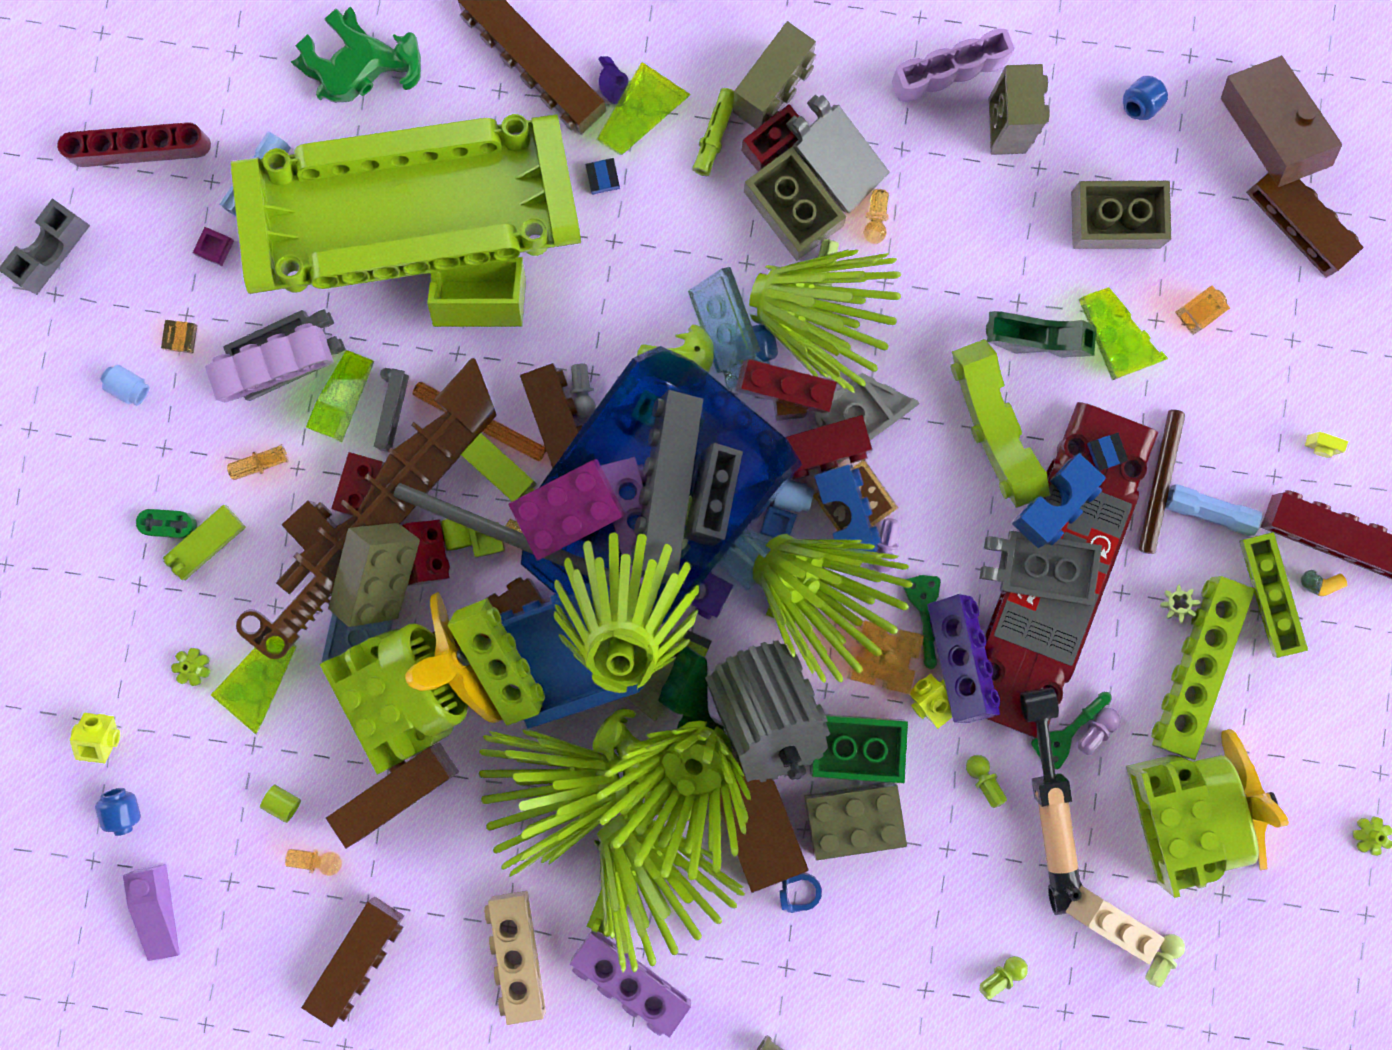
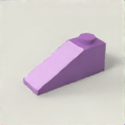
(152, 911)

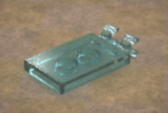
(726, 322)

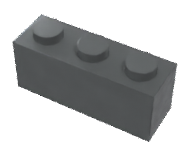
(713, 495)

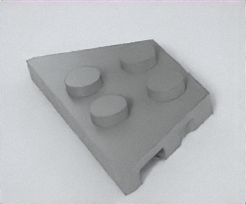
(876, 402)

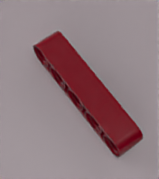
(121, 139)

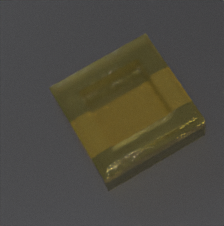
(179, 336)

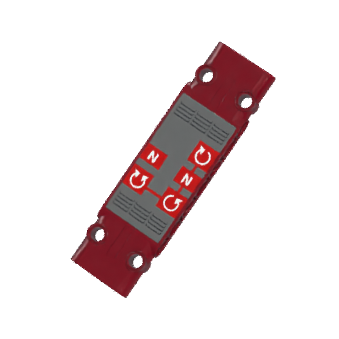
(1041, 638)

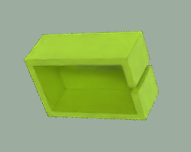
(479, 295)

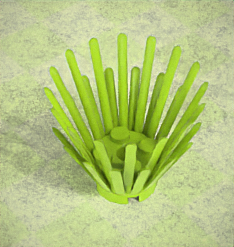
(790, 298)
(796, 580)
(623, 640)
(690, 771)
(572, 793)
(619, 863)

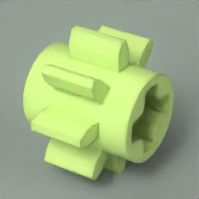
(1181, 612)

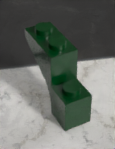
(1034, 335)
(687, 689)

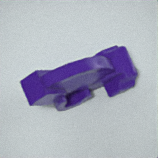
(611, 80)

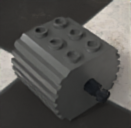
(769, 712)

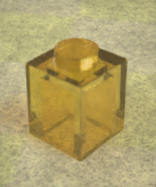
(1203, 309)

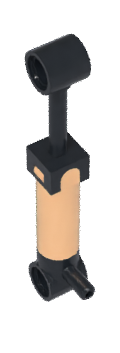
(1053, 798)

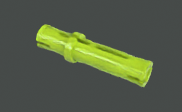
(710, 144)

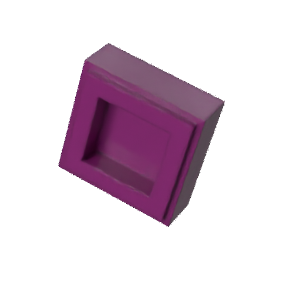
(213, 246)

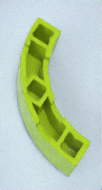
(996, 424)

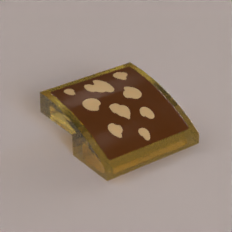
(872, 488)

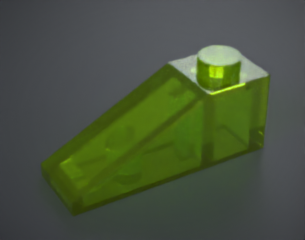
(340, 396)

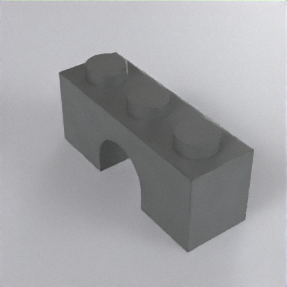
(57, 237)

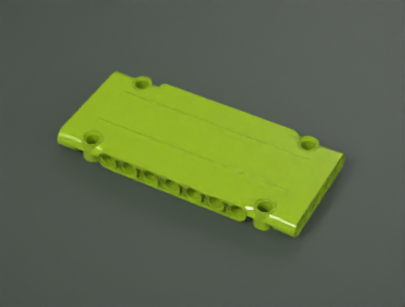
(341, 226)

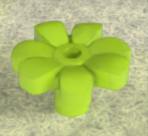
(191, 667)
(1372, 835)

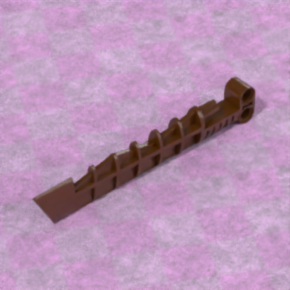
(415, 463)

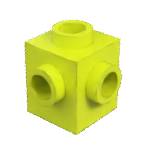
(931, 700)
(94, 737)

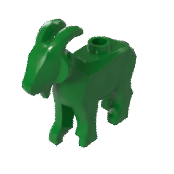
(359, 61)

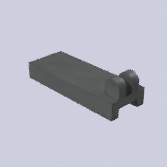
(391, 408)

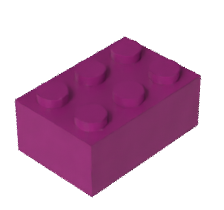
(567, 509)

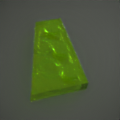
(640, 108)
(1117, 335)
(253, 684)

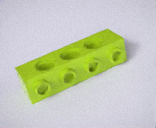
(1273, 595)
(511, 703)

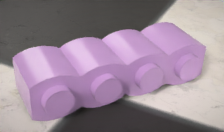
(952, 65)
(269, 364)

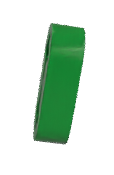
(166, 517)

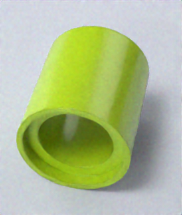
(455, 535)
(280, 803)

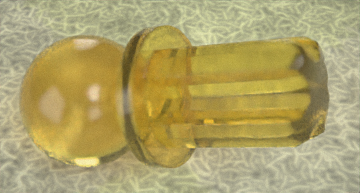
(875, 230)
(328, 863)

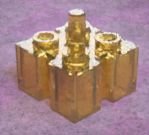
(892, 663)

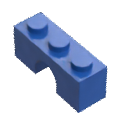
(1076, 483)
(843, 486)

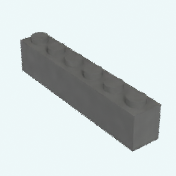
(668, 477)

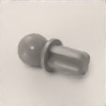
(583, 402)

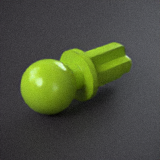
(978, 768)
(1014, 970)

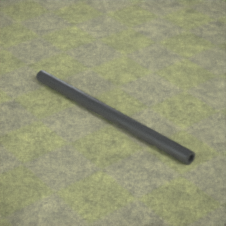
(484, 525)

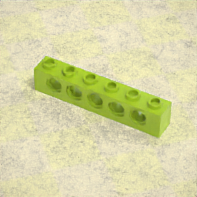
(1236, 600)

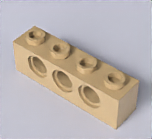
(515, 1007)

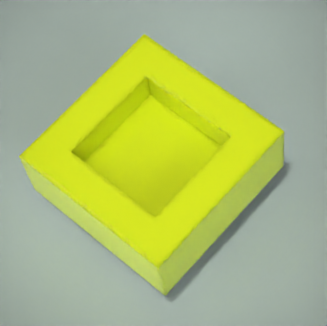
(1326, 444)

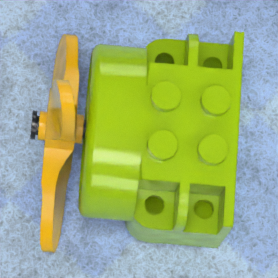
(407, 689)
(1203, 815)

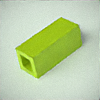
(498, 468)

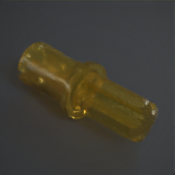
(257, 462)

